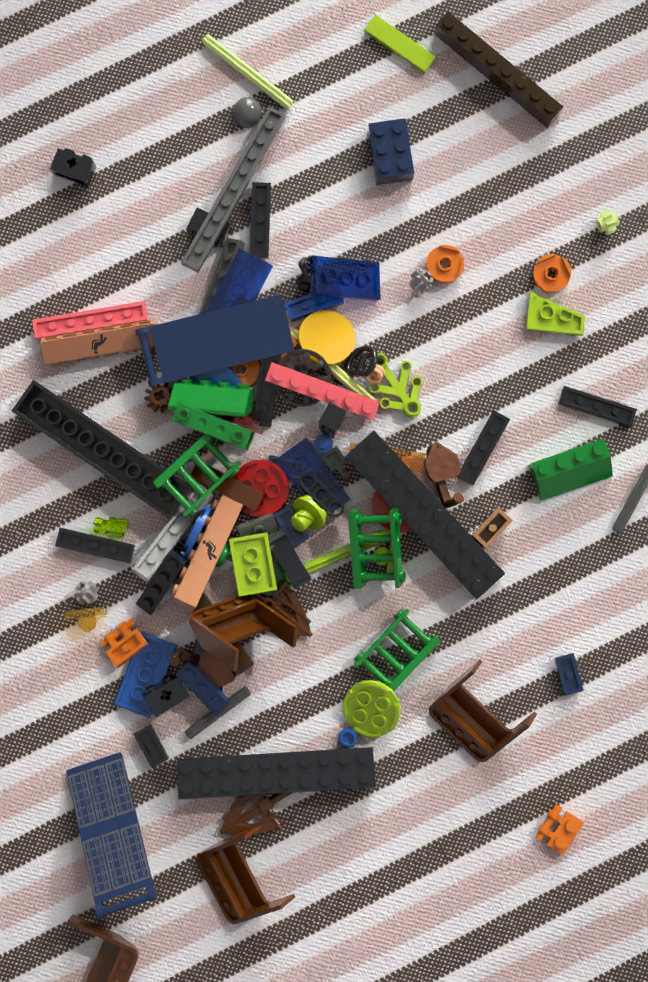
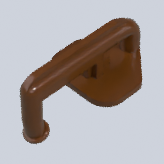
(440, 466)
(208, 664)

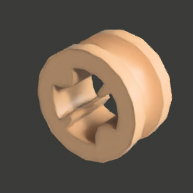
(380, 374)

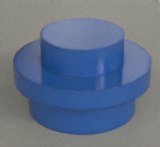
(323, 443)
(348, 737)

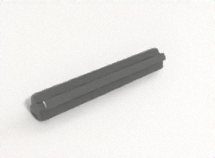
(632, 502)
(210, 718)

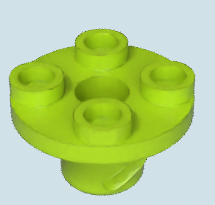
(307, 514)

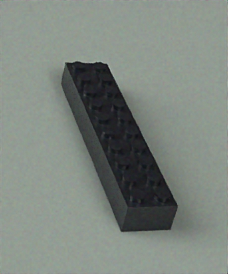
(98, 447)
(425, 515)
(275, 773)

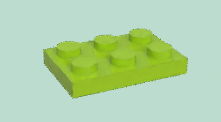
(253, 564)

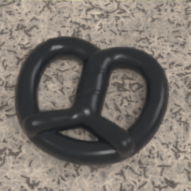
(361, 362)

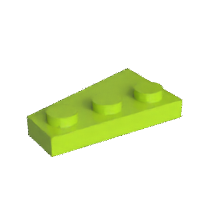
(551, 318)

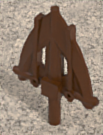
(284, 595)
(237, 822)

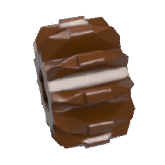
(153, 397)

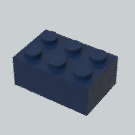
(390, 151)

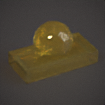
(86, 618)

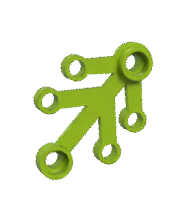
(398, 389)

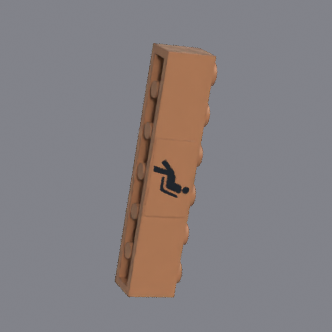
(94, 342)
(207, 552)

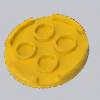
(327, 335)

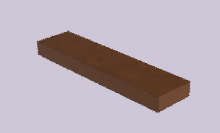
(232, 488)

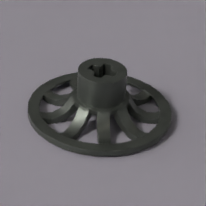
(303, 369)

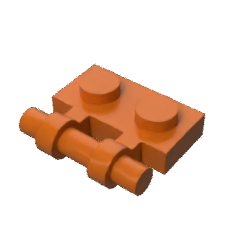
(127, 647)
(563, 833)

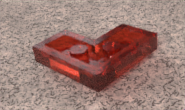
(245, 422)

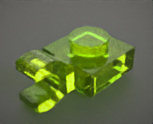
(113, 527)

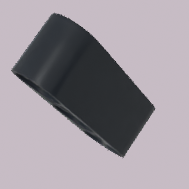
(317, 486)
(290, 562)

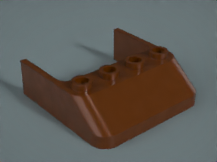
(235, 620)
(471, 721)
(234, 882)
(116, 956)

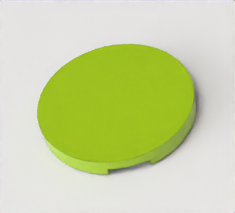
(371, 708)

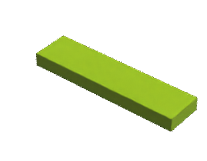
(399, 44)

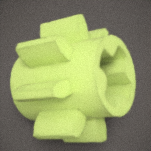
(607, 222)

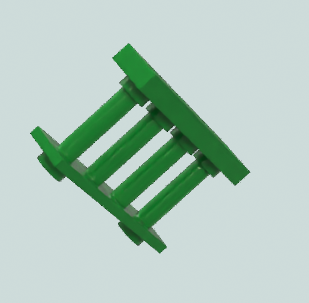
(213, 426)
(178, 468)
(359, 557)
(415, 656)

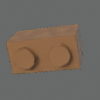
(491, 528)

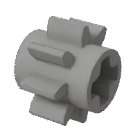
(421, 281)
(86, 592)

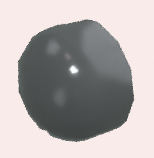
(246, 112)

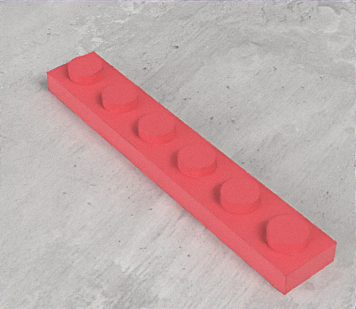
(89, 319)
(322, 390)

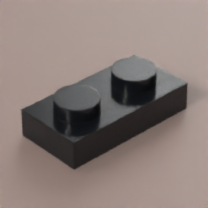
(151, 746)

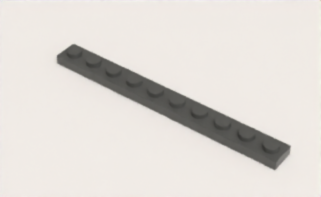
(233, 190)

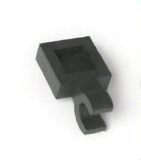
(335, 460)

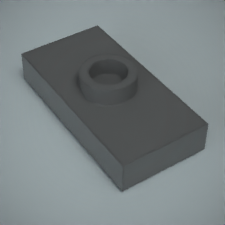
(259, 525)

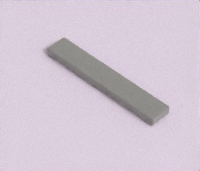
(168, 538)

